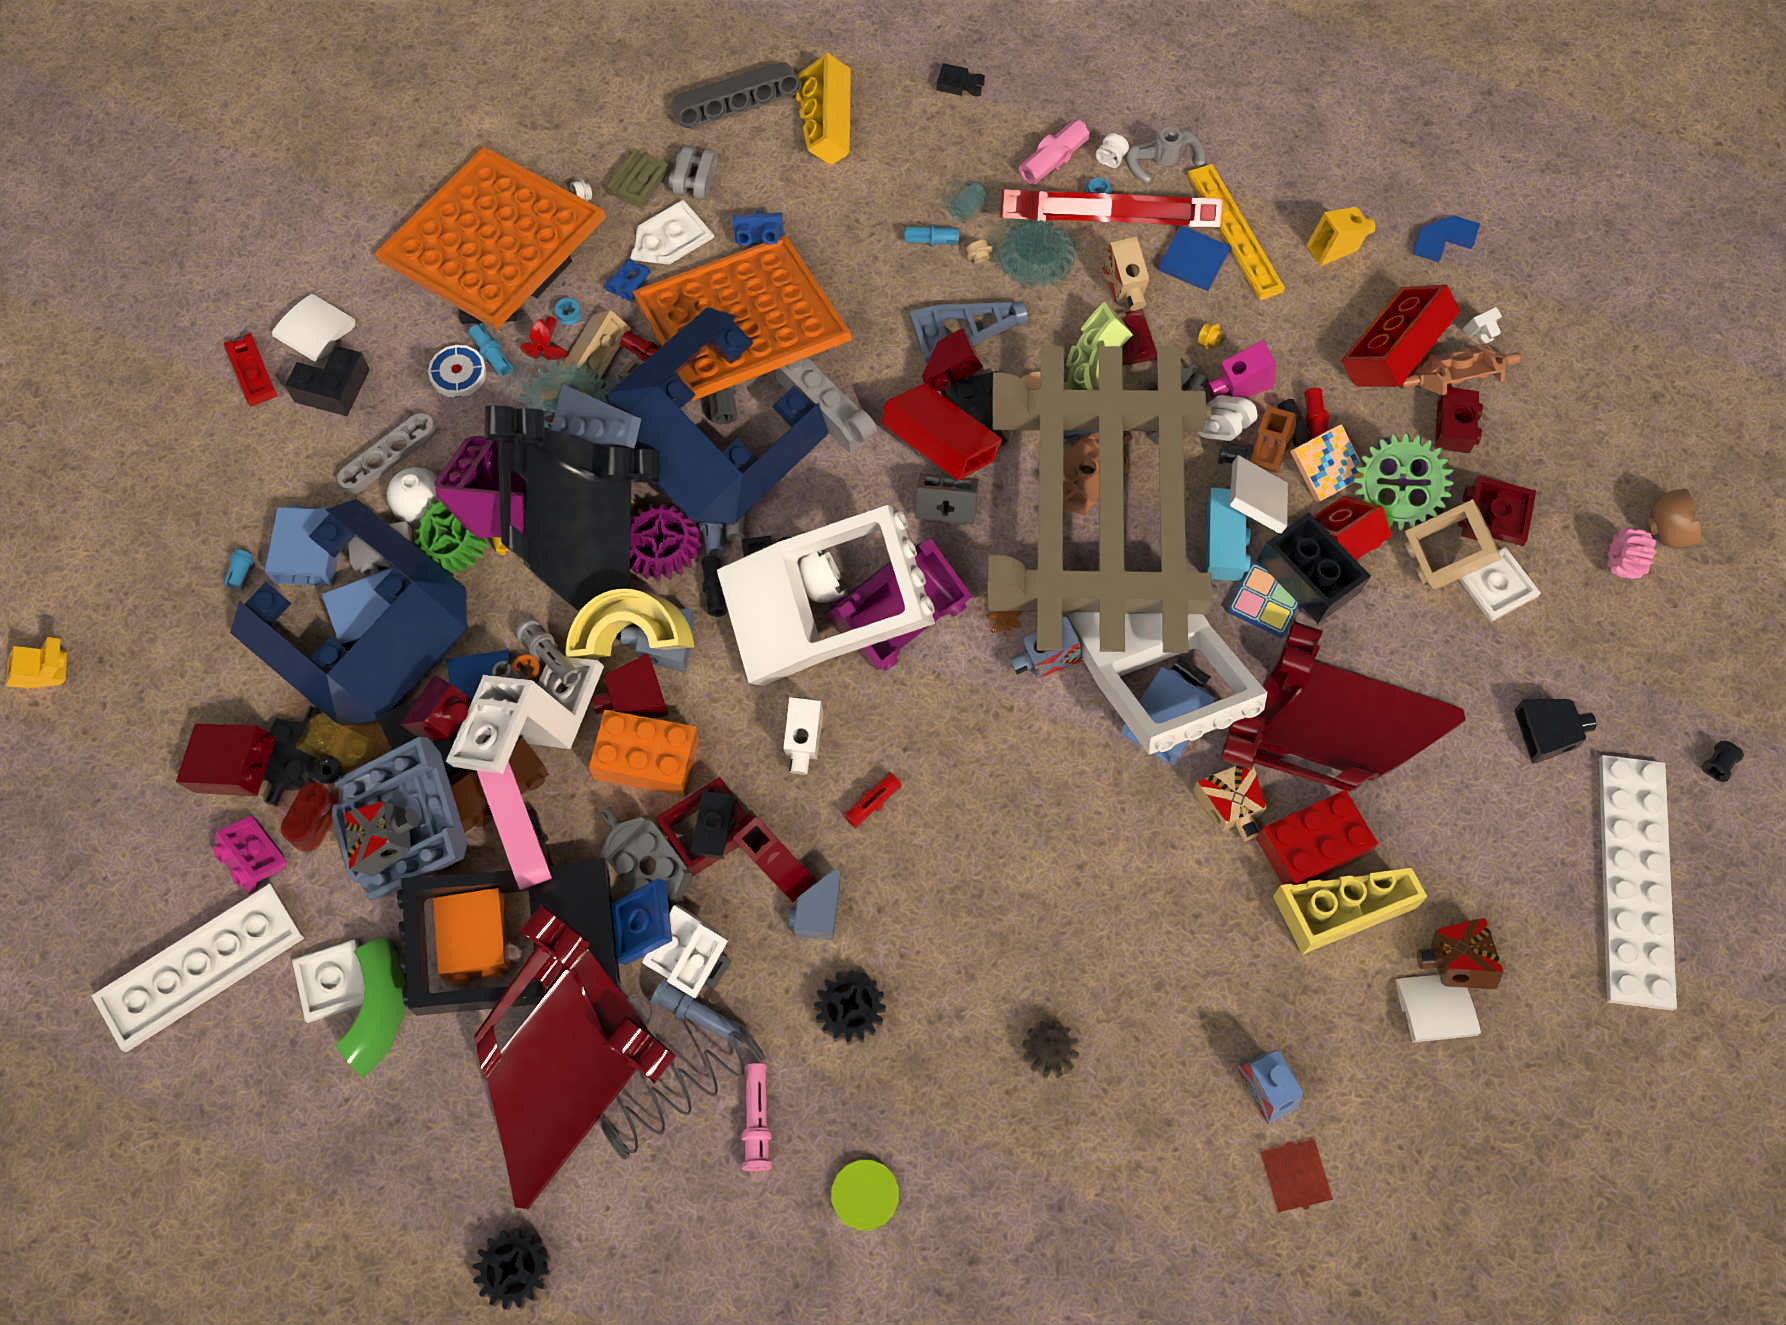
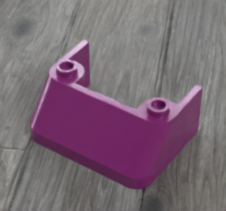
(471, 488)

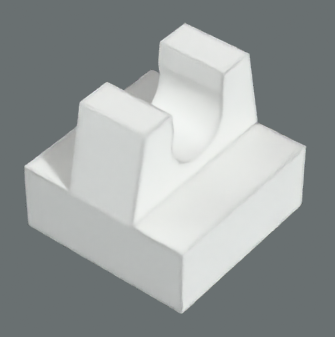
(1484, 326)

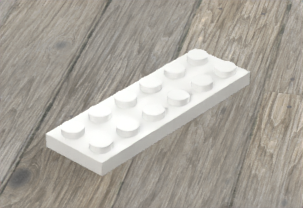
(197, 968)

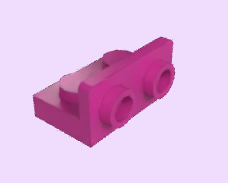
(247, 853)

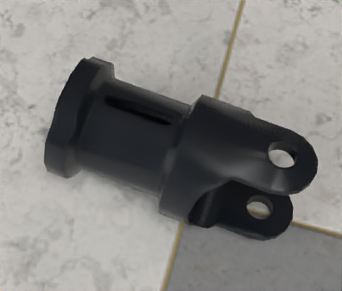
(321, 770)

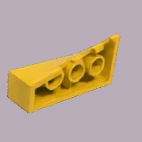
(826, 108)

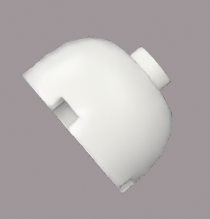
(410, 493)
(820, 577)

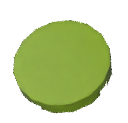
(865, 1195)

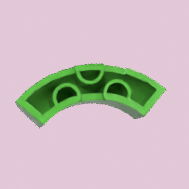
(381, 1007)

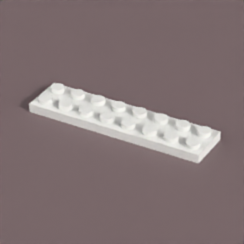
(1637, 883)

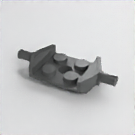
(632, 844)

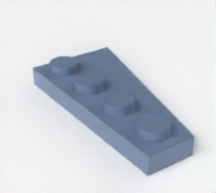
(594, 420)

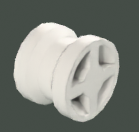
(1112, 150)

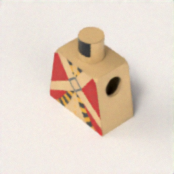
(1126, 272)
(1233, 800)

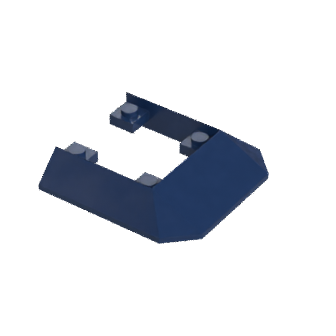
(693, 471)
(393, 654)

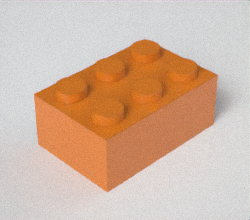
(644, 753)

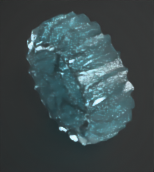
(1044, 265)

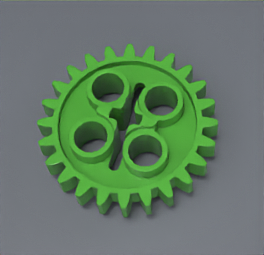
(1404, 454)

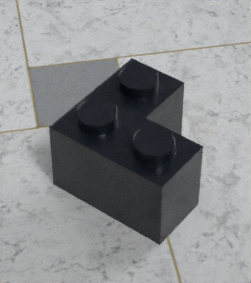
(329, 388)

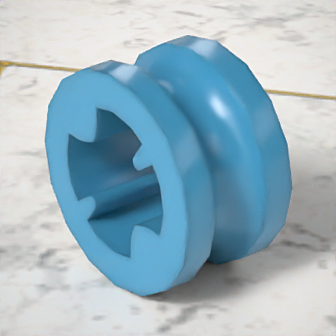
(571, 318)

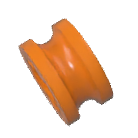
(528, 659)

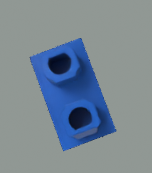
(758, 228)

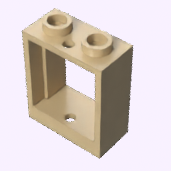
(1463, 567)

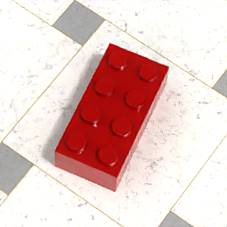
(1400, 336)

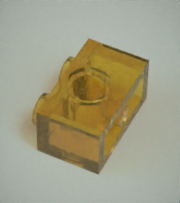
(327, 737)

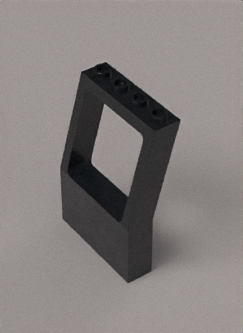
(576, 894)

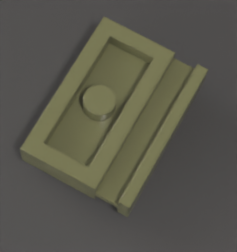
(638, 178)

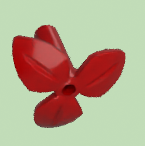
(540, 335)

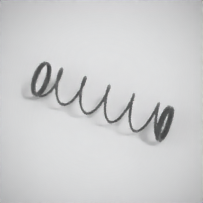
(610, 1131)

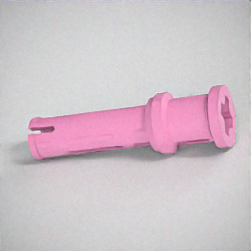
(756, 1132)

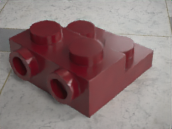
(1504, 507)

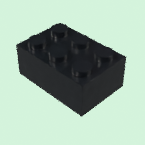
(1313, 567)

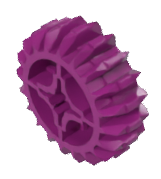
(683, 546)

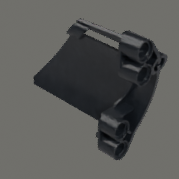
(573, 503)

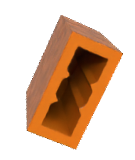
(471, 936)

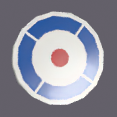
(457, 371)

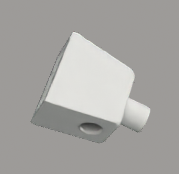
(803, 720)

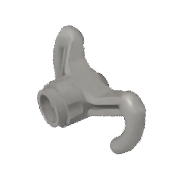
(1164, 150)

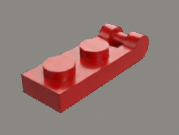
(250, 370)

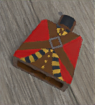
(1464, 956)

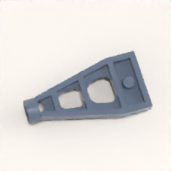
(930, 328)

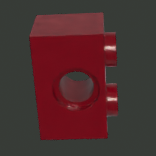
(1455, 406)

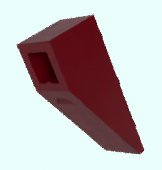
(771, 856)

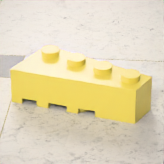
(1341, 907)

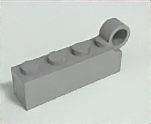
(843, 419)

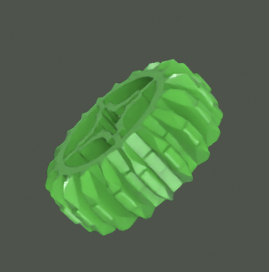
(447, 539)

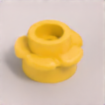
(1210, 335)

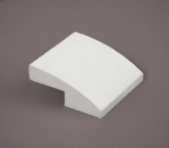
(313, 327)
(690, 955)
(1436, 1009)

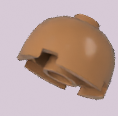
(1674, 520)

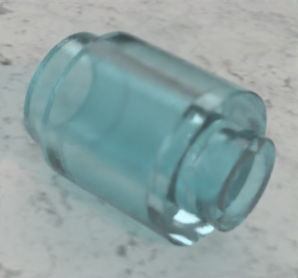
(968, 202)

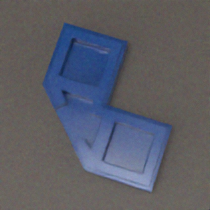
(1453, 229)

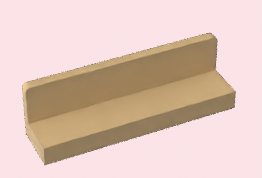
(595, 346)

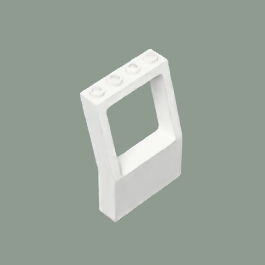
(772, 607)
(1145, 648)

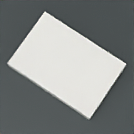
(1259, 494)

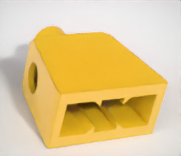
(1339, 234)

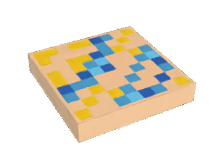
(1328, 463)

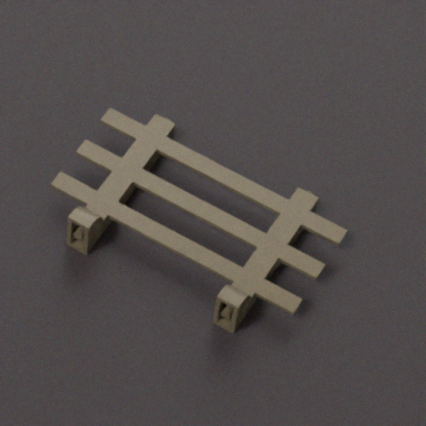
(1111, 588)

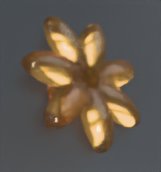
(1006, 622)

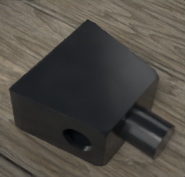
(1552, 727)

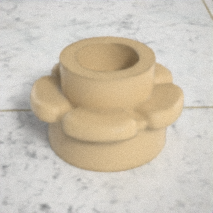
(978, 251)

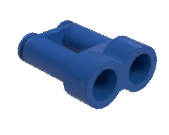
(620, 285)

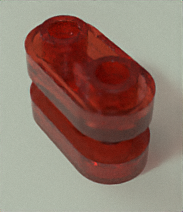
(309, 817)

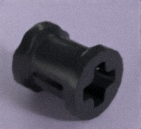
(1230, 451)
(1722, 761)

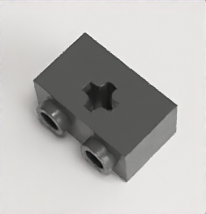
(936, 490)

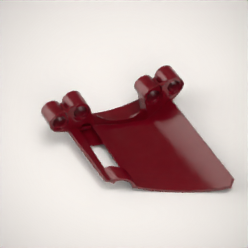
(1335, 720)
(564, 1057)

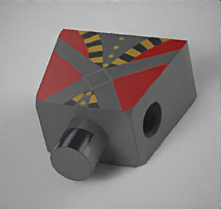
(378, 836)

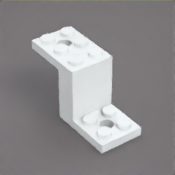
(521, 709)

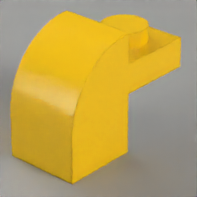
(37, 666)

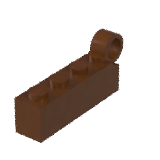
(470, 796)

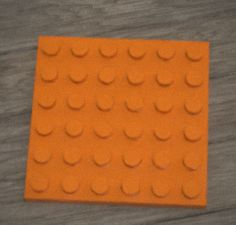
(490, 237)
(774, 306)

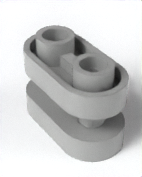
(685, 164)

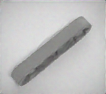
(383, 450)

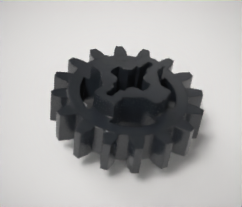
(863, 1013)
(502, 1284)

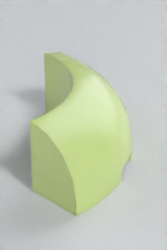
(1100, 329)

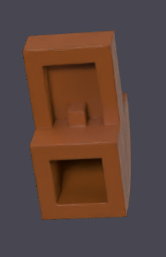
(1274, 438)

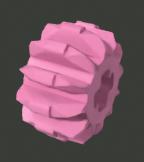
(1631, 553)

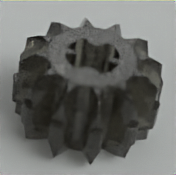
(1063, 1049)

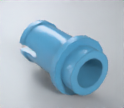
(238, 569)

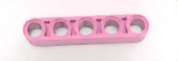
(515, 827)

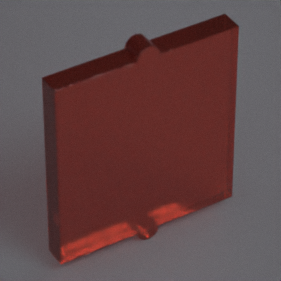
(1296, 1176)

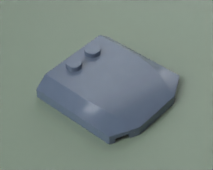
(415, 780)

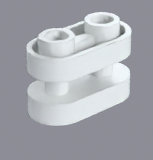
(1229, 417)

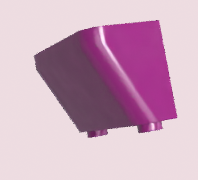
(881, 598)

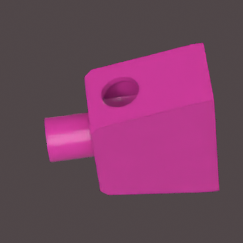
(1245, 373)

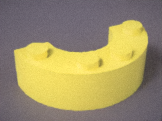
(611, 611)

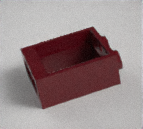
(685, 809)

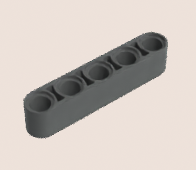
(723, 92)

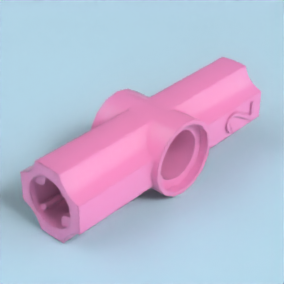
(1054, 151)

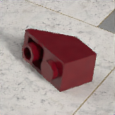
(951, 361)

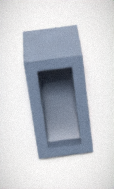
(817, 909)

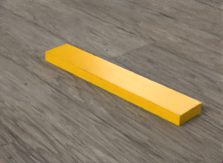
(1238, 234)

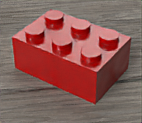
(1317, 840)

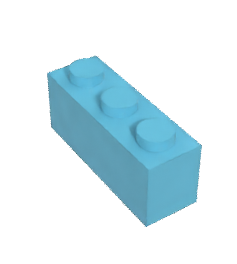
(1225, 538)

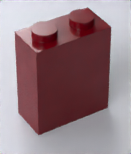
(226, 759)

